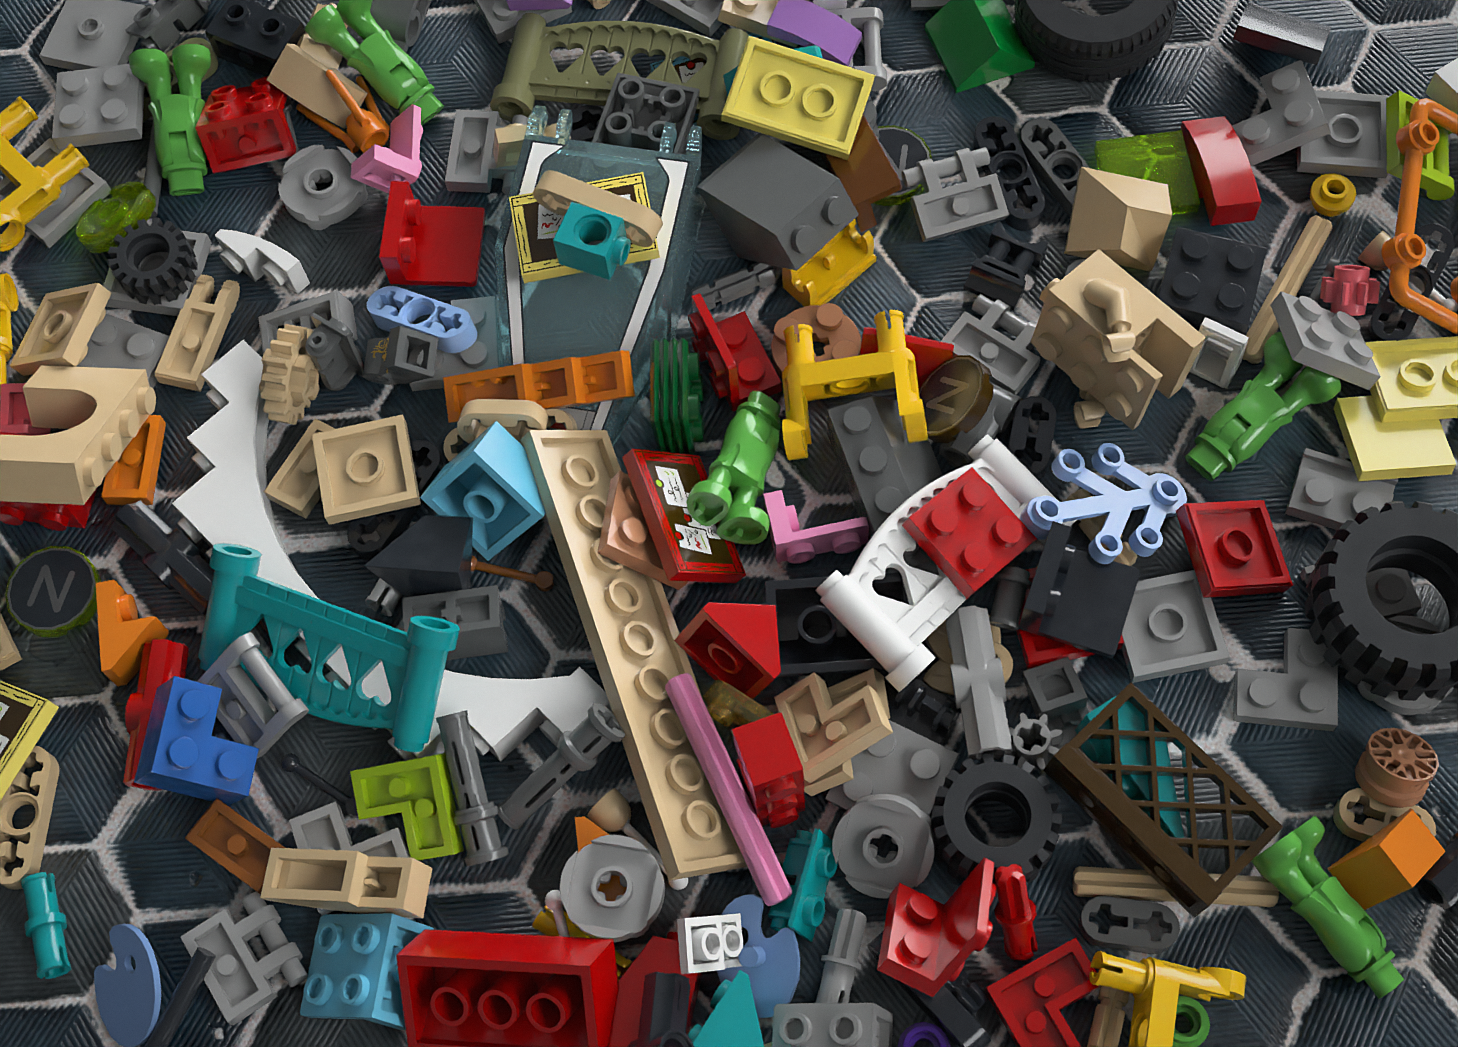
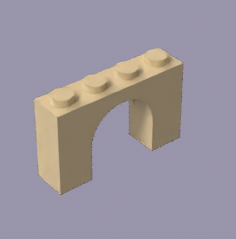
(102, 416)

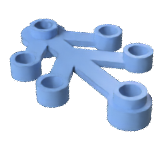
(1156, 494)

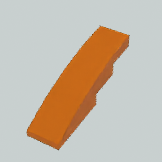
(547, 383)

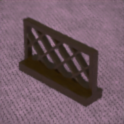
(1141, 834)

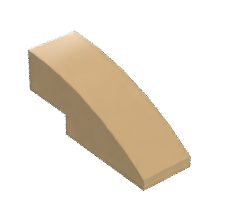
(347, 881)

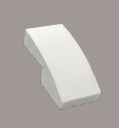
(261, 257)
(709, 942)

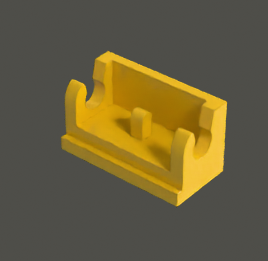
(831, 267)

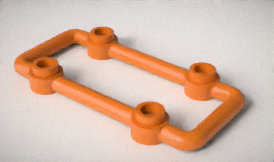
(1406, 248)

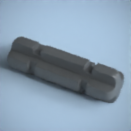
(736, 284)

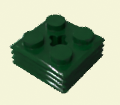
(675, 396)

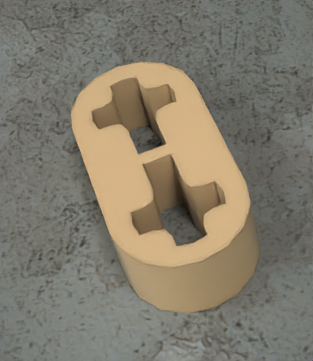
(505, 412)
(1386, 814)

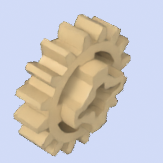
(288, 376)

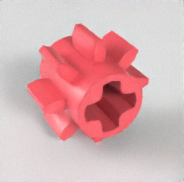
(1350, 289)

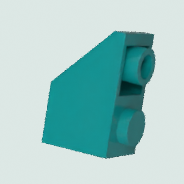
(733, 1018)

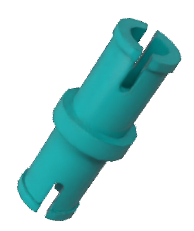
(45, 925)

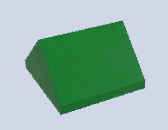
(977, 42)

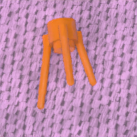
(363, 126)

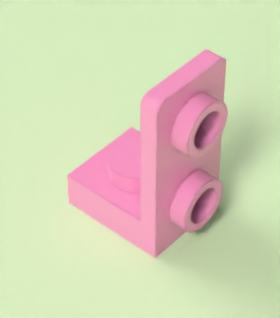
(400, 161)
(801, 545)

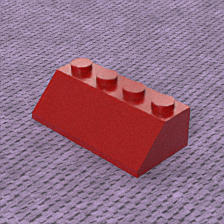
(507, 990)

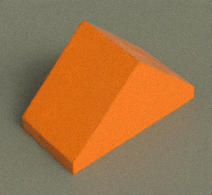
(1388, 861)

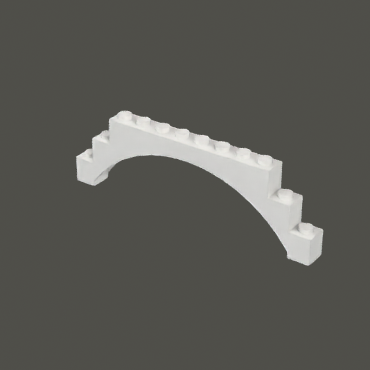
(233, 509)

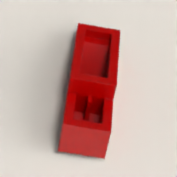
(1221, 171)

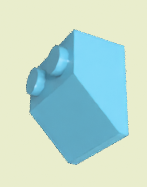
(493, 486)

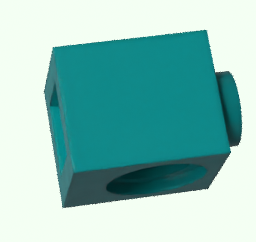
(585, 225)

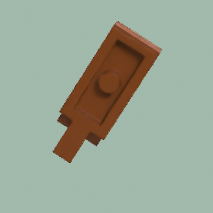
(233, 843)

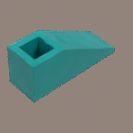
(1134, 753)

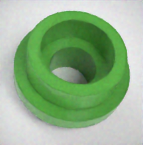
(1198, 1020)

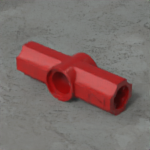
(159, 663)

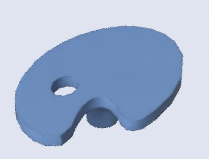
(769, 962)
(125, 996)

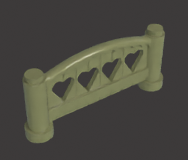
(533, 75)

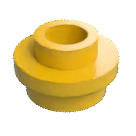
(1328, 203)

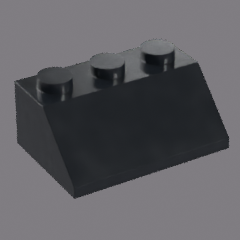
(812, 636)

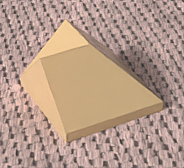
(1119, 217)

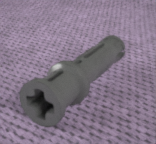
(575, 753)
(475, 812)

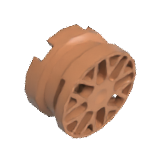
(1396, 767)

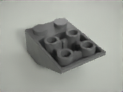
(640, 109)

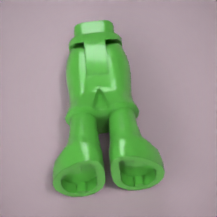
(377, 58)
(176, 115)
(1259, 411)
(741, 467)
(1332, 913)

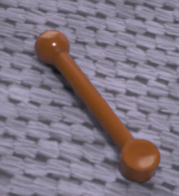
(543, 580)

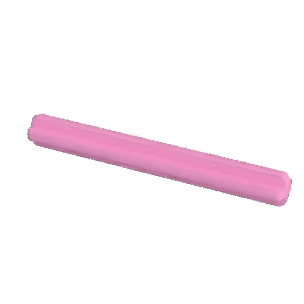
(728, 790)

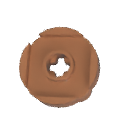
(828, 327)

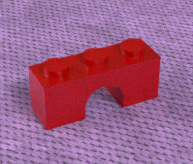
(770, 770)

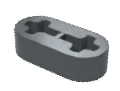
(1131, 913)

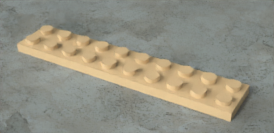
(634, 653)

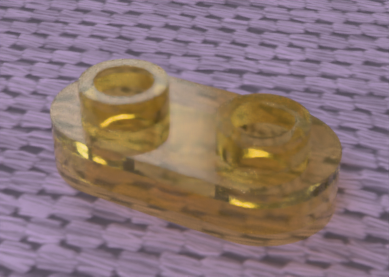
(731, 706)

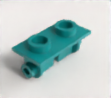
(812, 864)

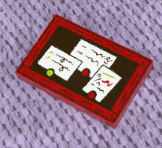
(683, 544)

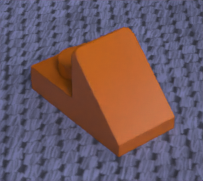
(122, 632)

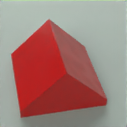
(735, 644)

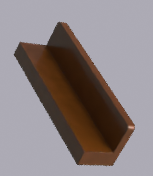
(865, 174)

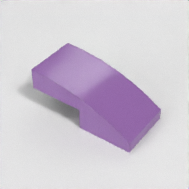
(812, 25)

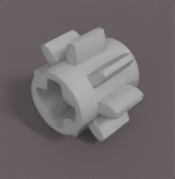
(1026, 733)

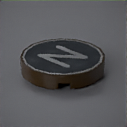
(955, 397)

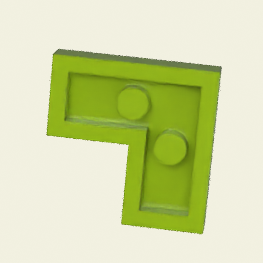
(423, 795)

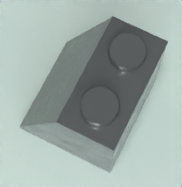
(776, 204)

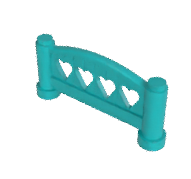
(411, 659)

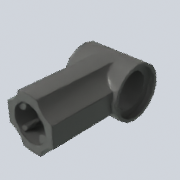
(994, 421)

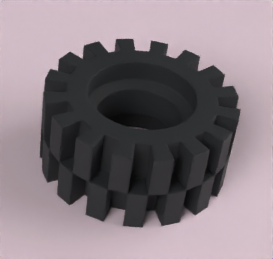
(139, 245)

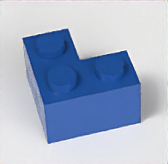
(182, 752)

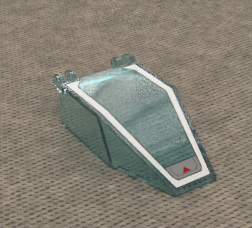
(586, 312)

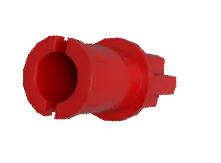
(1015, 913)

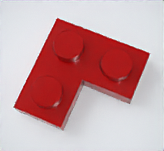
(1035, 994)

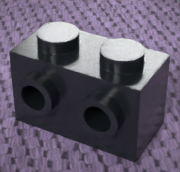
(252, 35)

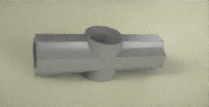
(978, 683)

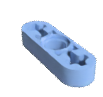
(457, 321)

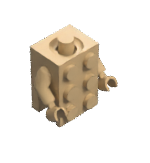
(1113, 341)

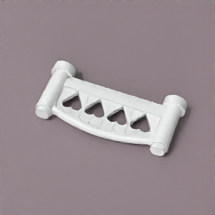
(897, 629)

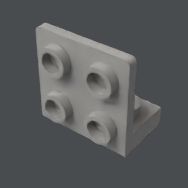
(832, 1025)

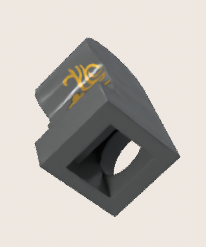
(395, 357)

